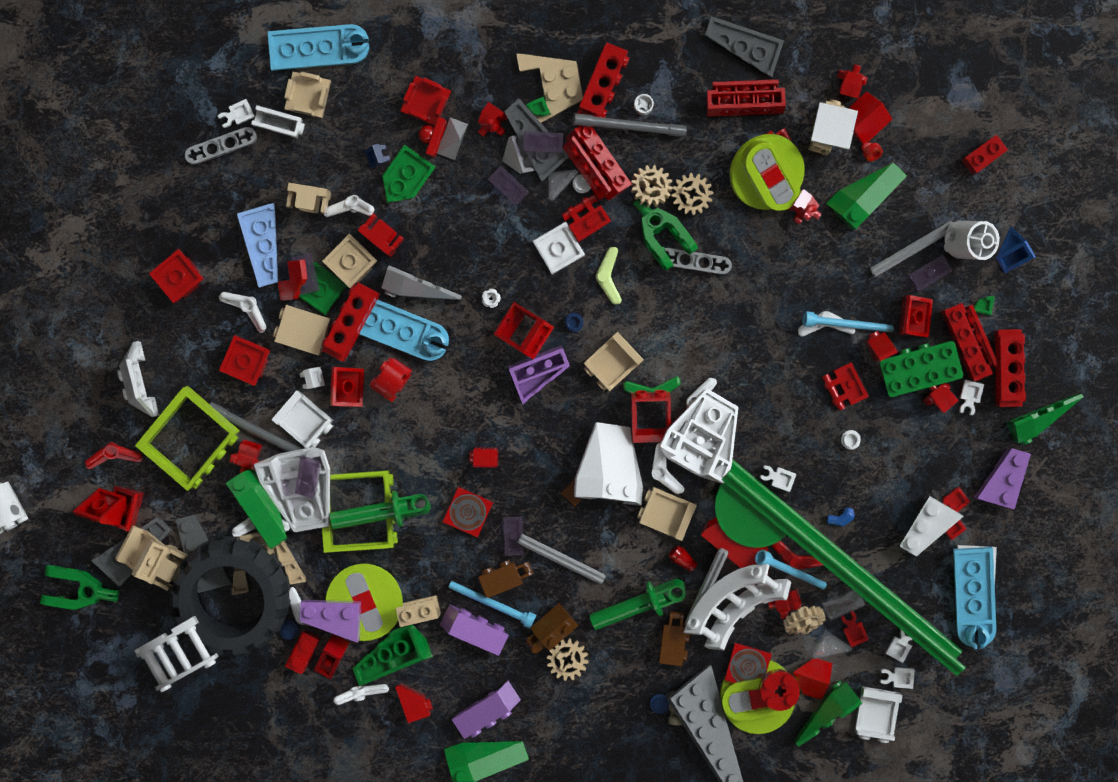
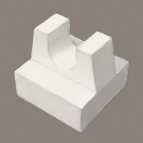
(313, 378)

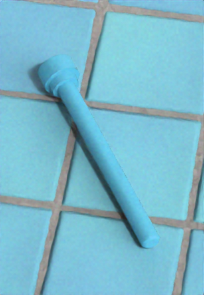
(811, 319)
(764, 557)
(526, 618)

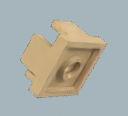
(307, 94)
(308, 198)
(350, 261)
(168, 567)

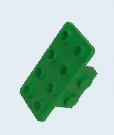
(921, 368)

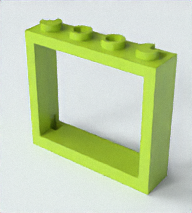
(145, 446)
(391, 535)

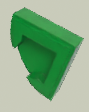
(539, 107)
(985, 305)

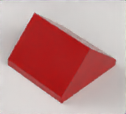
(871, 117)
(915, 316)
(347, 387)
(102, 507)
(131, 508)

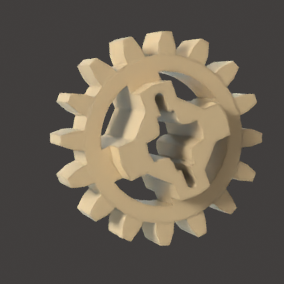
(643, 180)
(700, 196)
(804, 620)
(575, 663)

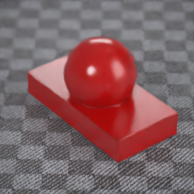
(433, 136)

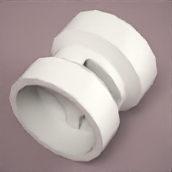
(643, 101)

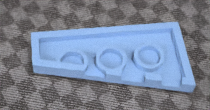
(260, 238)

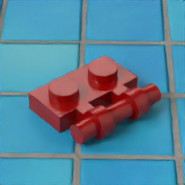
(588, 223)
(850, 383)

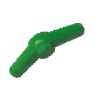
(668, 386)

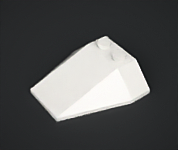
(133, 381)
(703, 437)
(609, 466)
(279, 480)

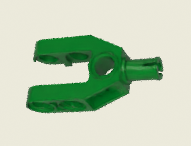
(665, 221)
(85, 580)

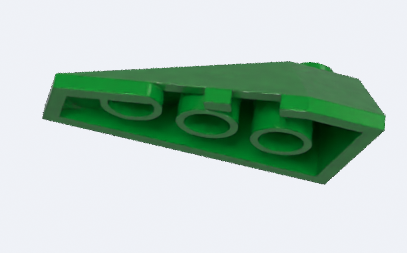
(862, 197)
(1035, 422)
(258, 507)
(398, 651)
(836, 703)
(482, 759)

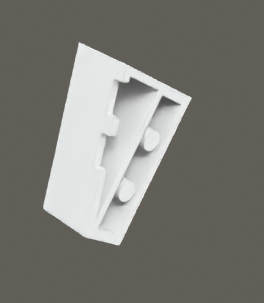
(929, 525)

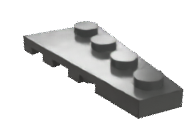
(749, 45)
(523, 120)
(191, 537)
(119, 571)

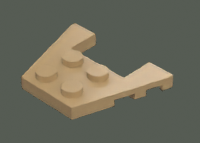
(559, 82)
(281, 551)

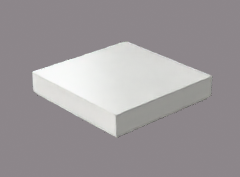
(834, 126)
(558, 248)

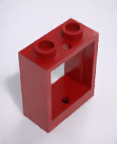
(534, 339)
(650, 434)

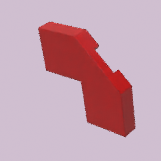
(298, 275)
(955, 500)

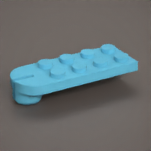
(317, 47)
(404, 331)
(975, 595)

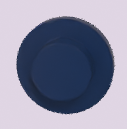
(574, 322)
(289, 629)
(659, 703)

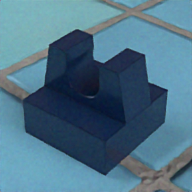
(375, 155)

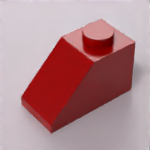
(880, 346)
(331, 656)
(413, 703)

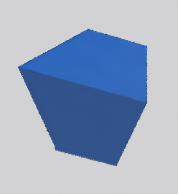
(1014, 251)

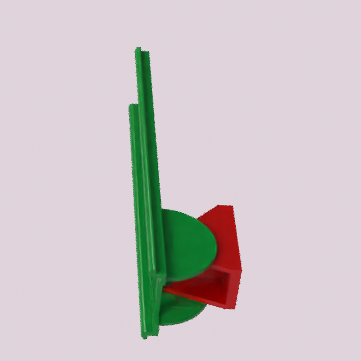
(754, 517)

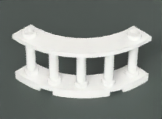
(740, 605)
(156, 645)

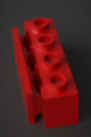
(609, 54)
(745, 98)
(606, 163)
(966, 342)
(341, 350)
(1003, 376)

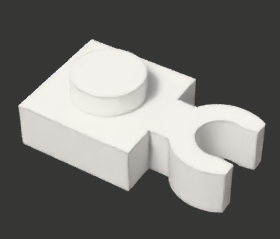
(239, 113)
(971, 393)
(781, 478)
(899, 647)
(901, 677)

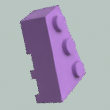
(534, 374)
(1005, 480)
(333, 616)
(474, 629)
(486, 711)

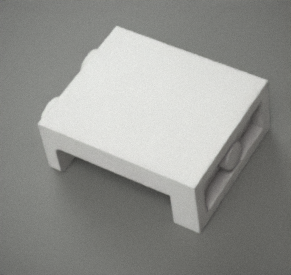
(303, 420)
(877, 714)

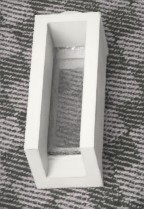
(278, 122)

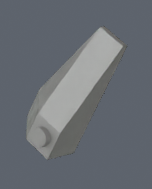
(407, 285)

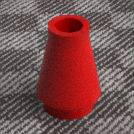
(682, 558)

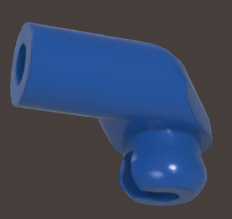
(843, 519)

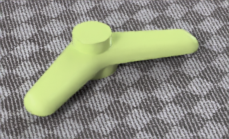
(604, 278)

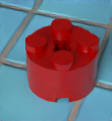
(391, 379)
(770, 683)

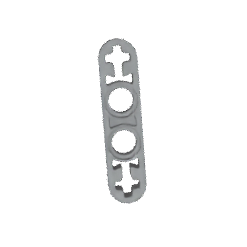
(221, 147)
(694, 263)

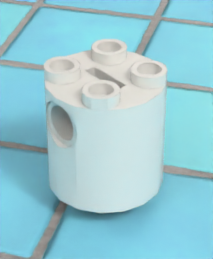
(971, 240)
(10, 508)

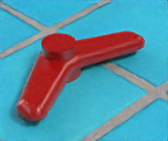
(112, 451)
(794, 560)

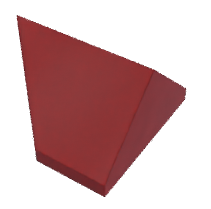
(814, 677)

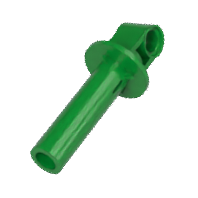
(396, 508)
(655, 597)

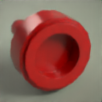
(871, 151)

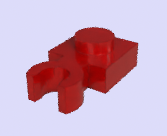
(854, 632)

